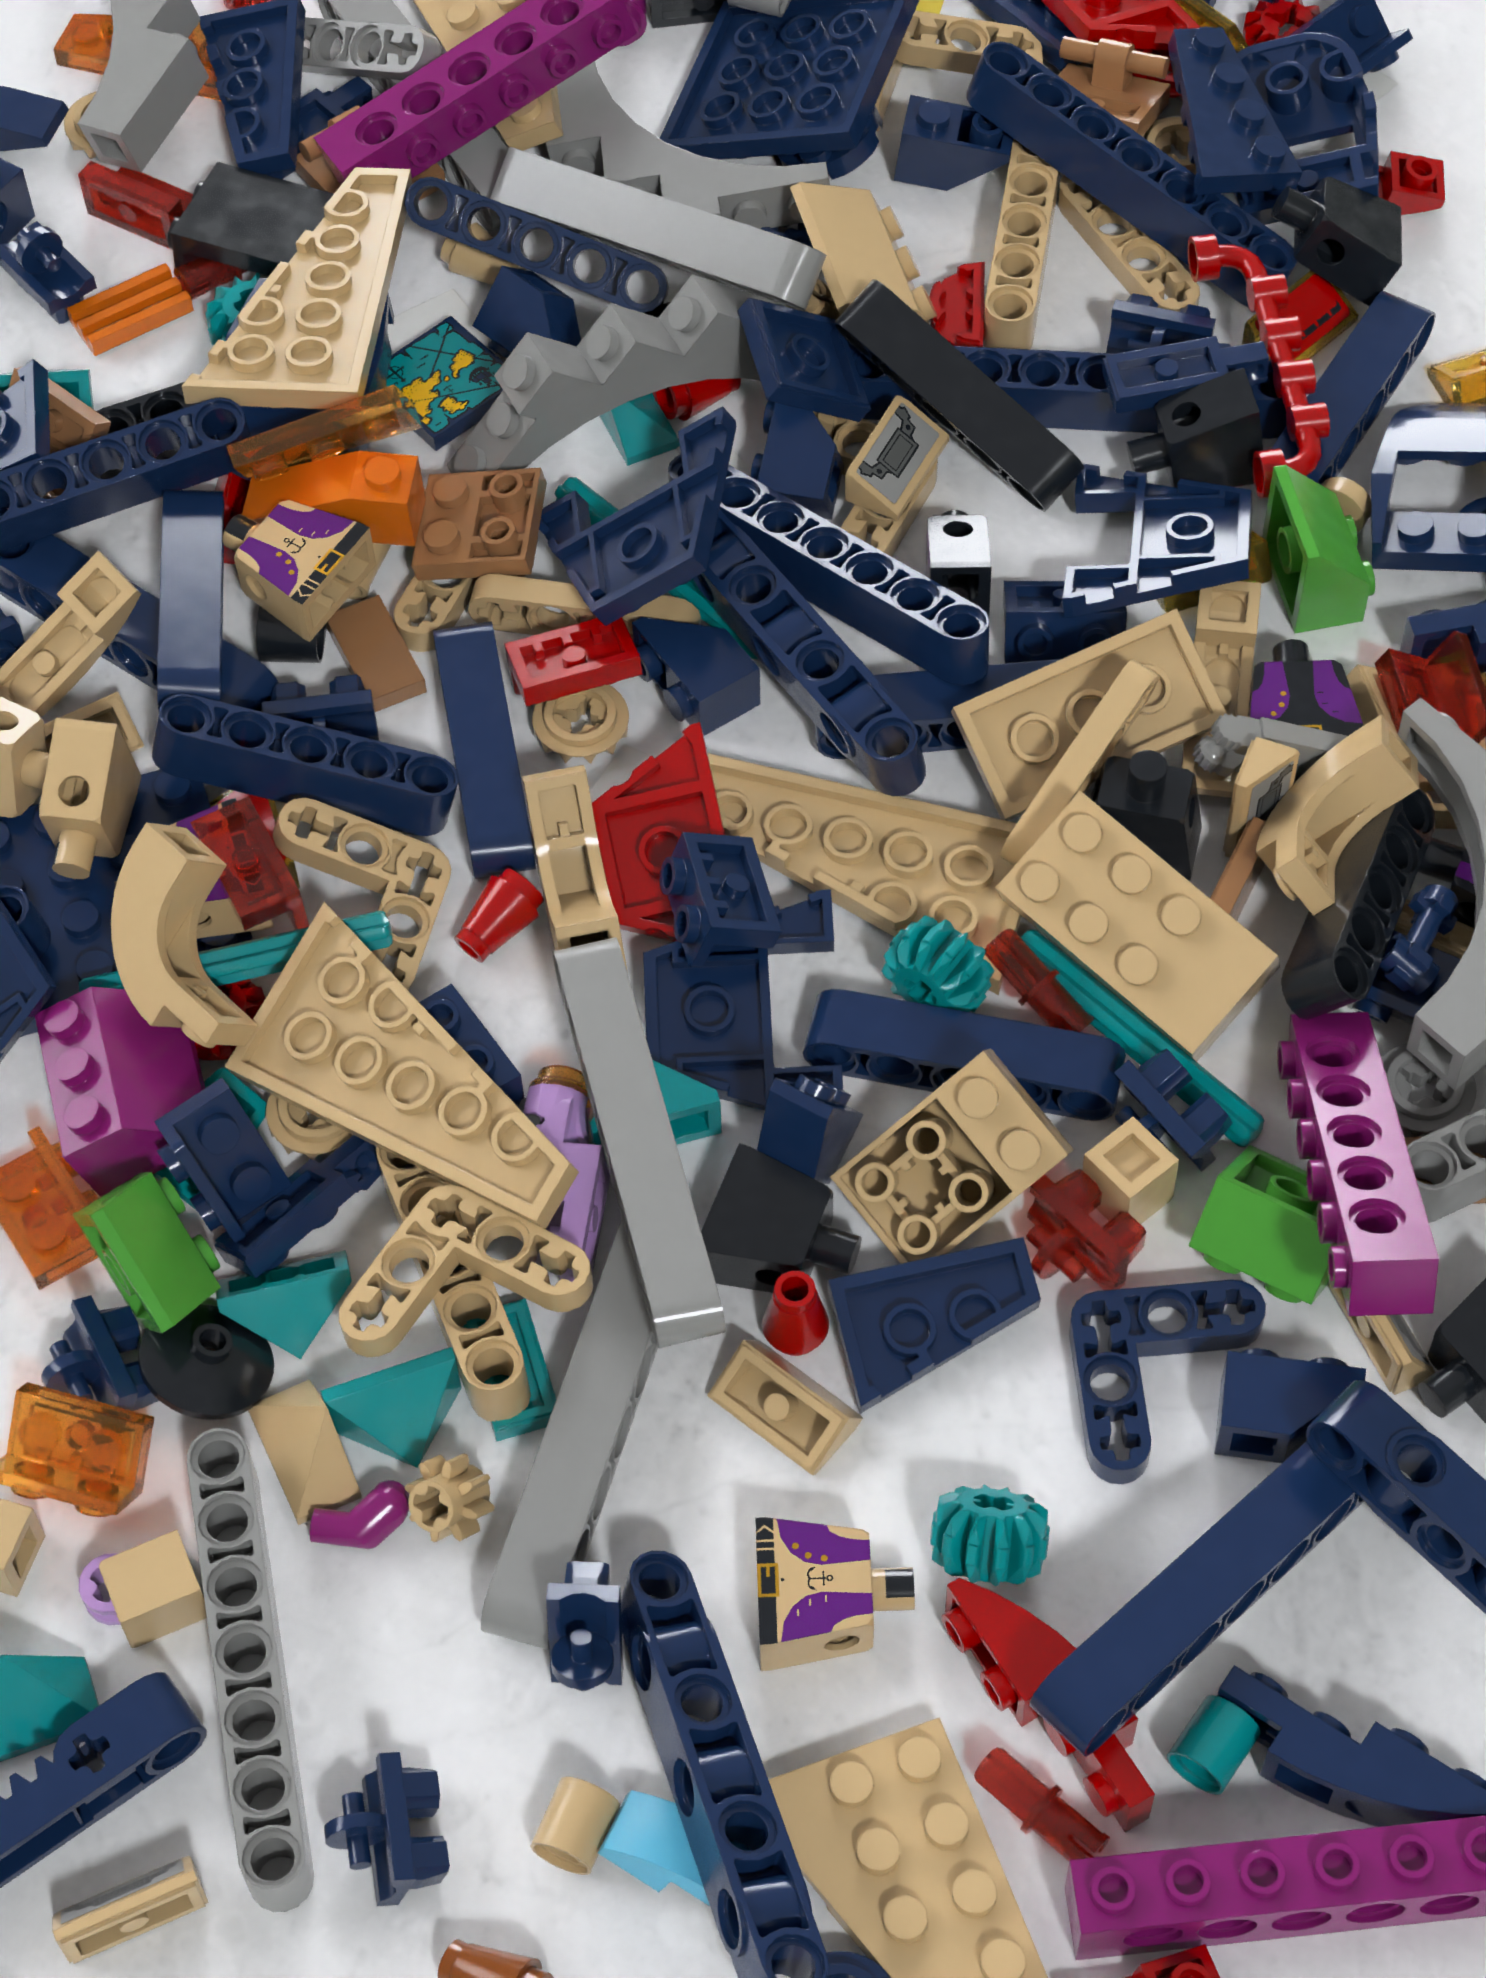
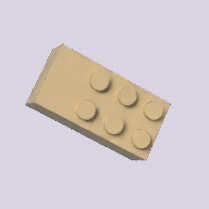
(1138, 926)

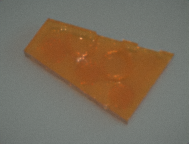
(325, 433)

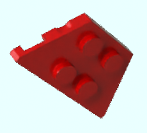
(1138, 22)
(643, 823)

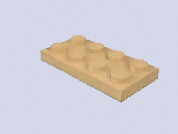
(1030, 722)

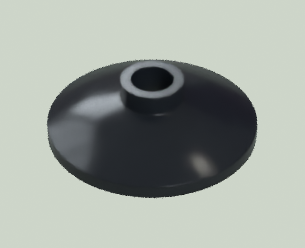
(202, 1380)

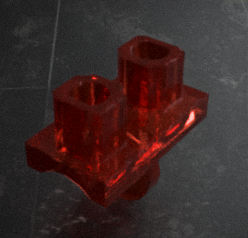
(1073, 1240)

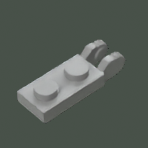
(1232, 736)

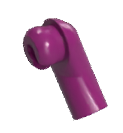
(367, 1522)

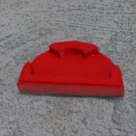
(960, 306)

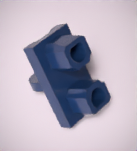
(46, 270)
(1143, 325)
(345, 709)
(1156, 1084)
(90, 1358)
(585, 1627)
(383, 1824)

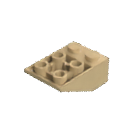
(952, 1161)

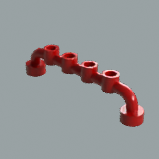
(1280, 336)

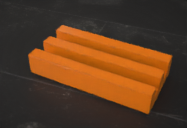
(126, 303)

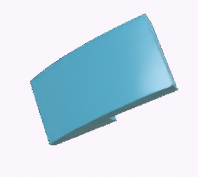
(653, 1845)

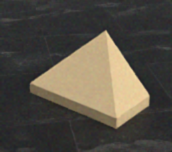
(305, 1450)

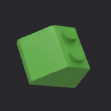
(1314, 554)
(1264, 1227)
(149, 1250)

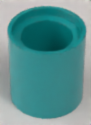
(1213, 1744)

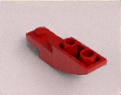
(1016, 1658)

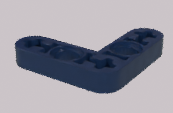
(1135, 1337)

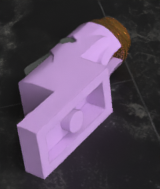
(561, 1111)

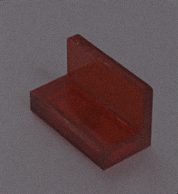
(132, 200)
(1445, 680)
(255, 873)

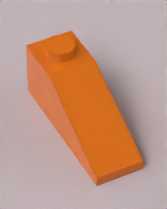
(360, 485)

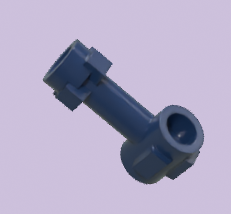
(1407, 959)

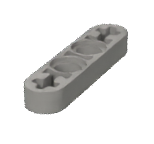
(357, 41)

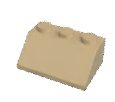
(859, 245)

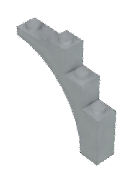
(146, 82)
(610, 144)
(623, 356)
(1451, 1026)

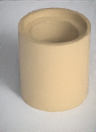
(575, 1825)

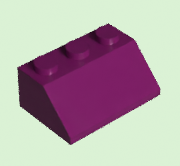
(112, 1082)

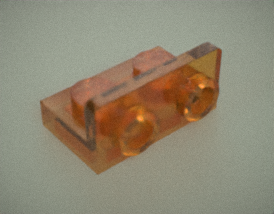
(38, 1212)
(75, 1451)

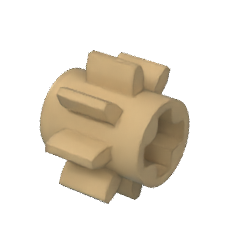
(449, 1497)

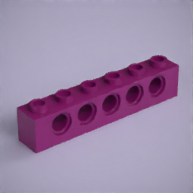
(475, 85)
(1358, 1166)
(1277, 1888)

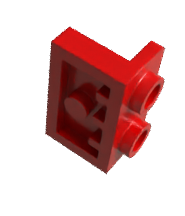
(571, 660)

